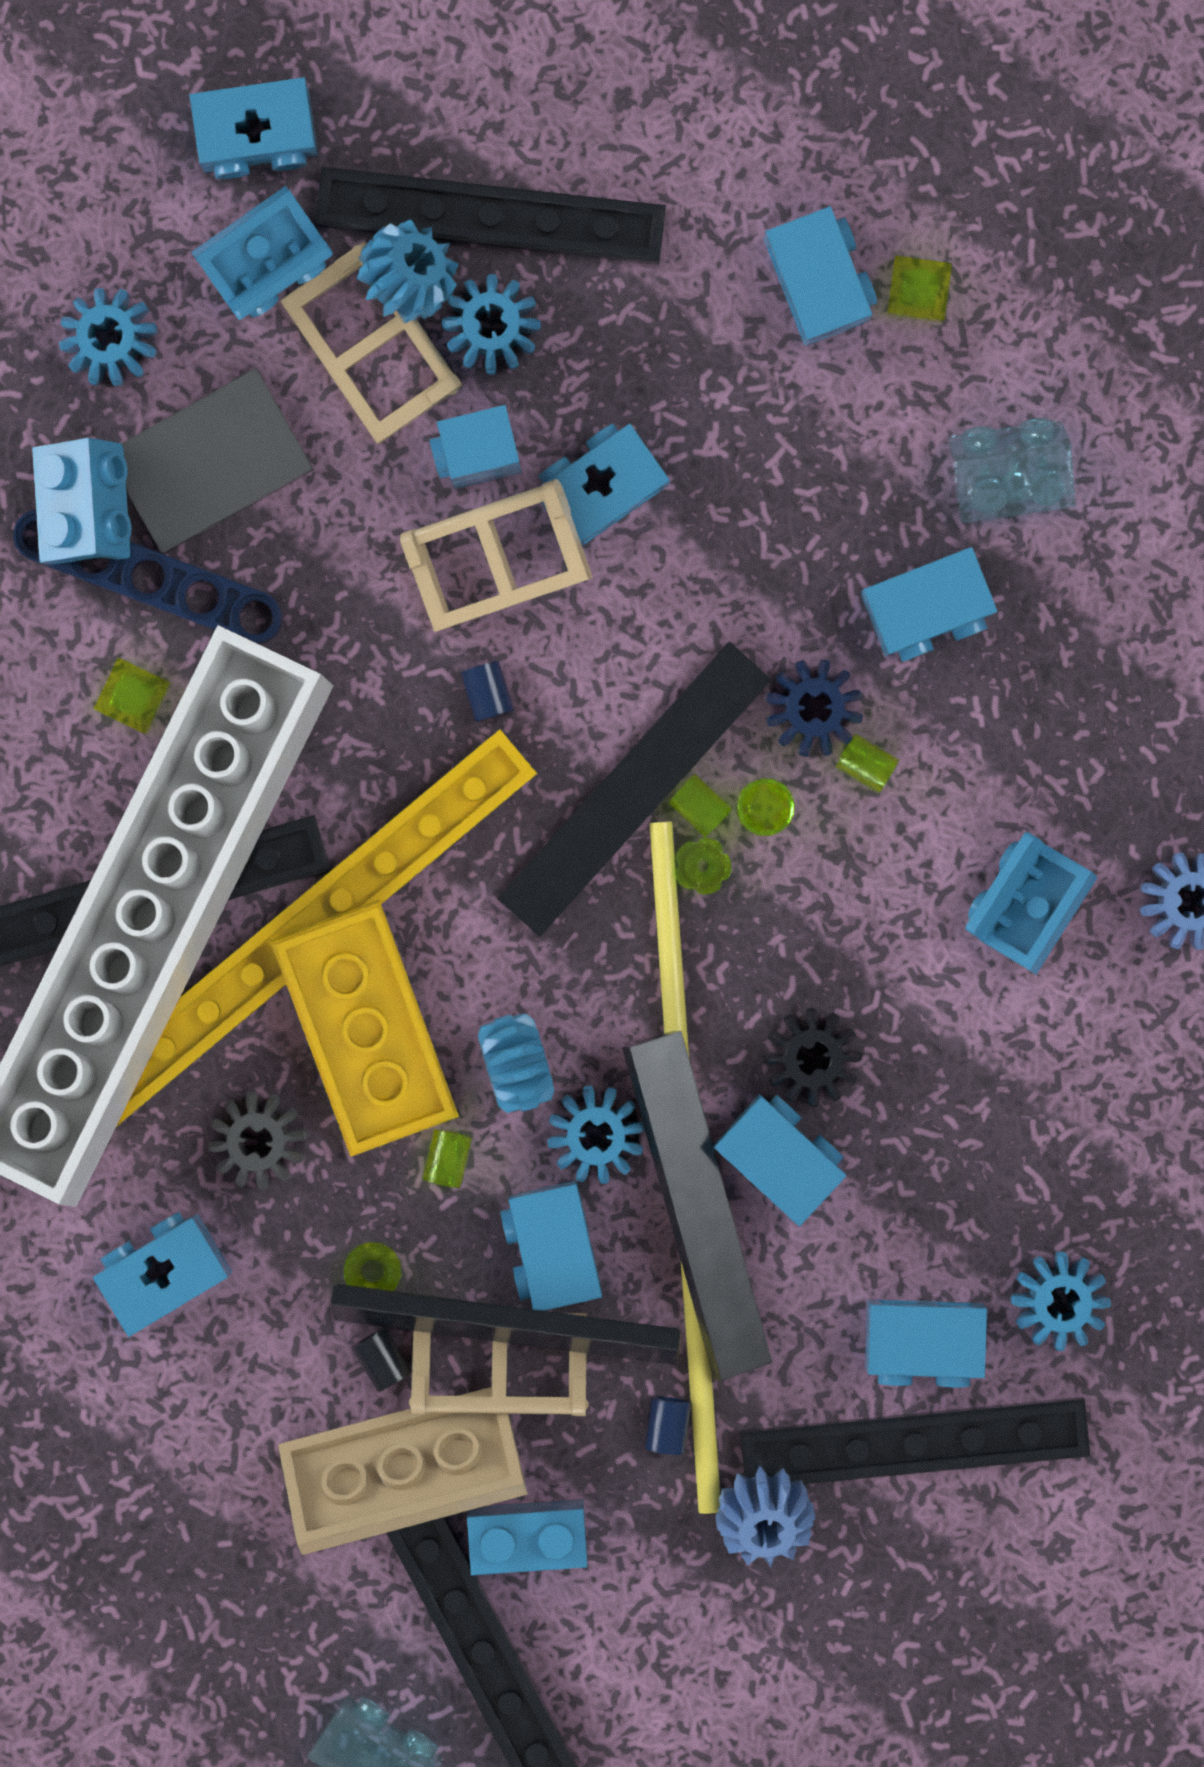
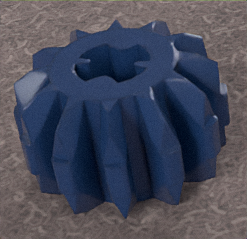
(812, 688)

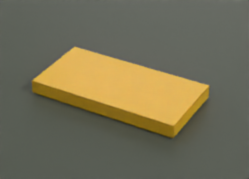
(364, 1028)

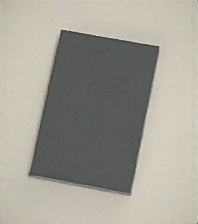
(211, 461)

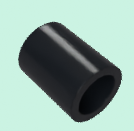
(381, 1359)

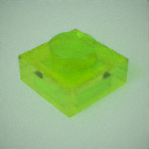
(919, 289)
(132, 696)

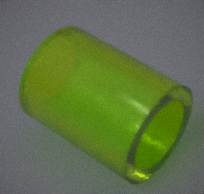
(867, 763)
(700, 805)
(447, 1158)

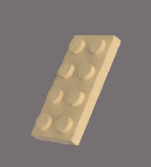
(397, 1473)

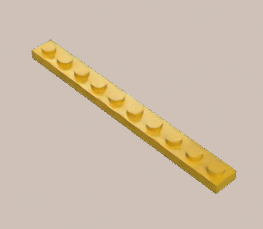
(366, 875)

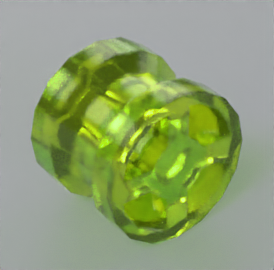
(773, 805)

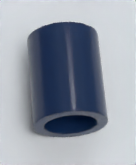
(487, 691)
(668, 1425)

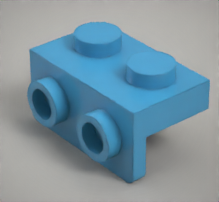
(263, 255)
(81, 501)
(1029, 902)

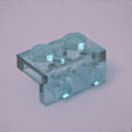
(1012, 470)
(364, 1738)

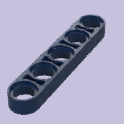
(173, 593)

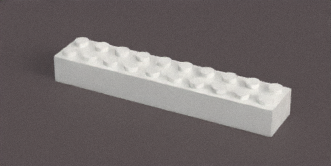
(150, 911)

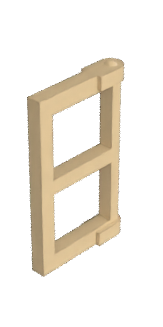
(337, 366)
(482, 518)
(498, 1402)

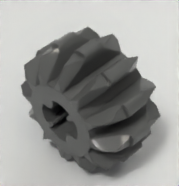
(258, 1120)

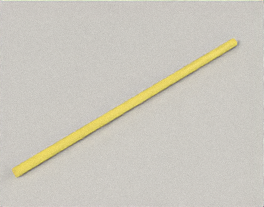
(675, 1019)

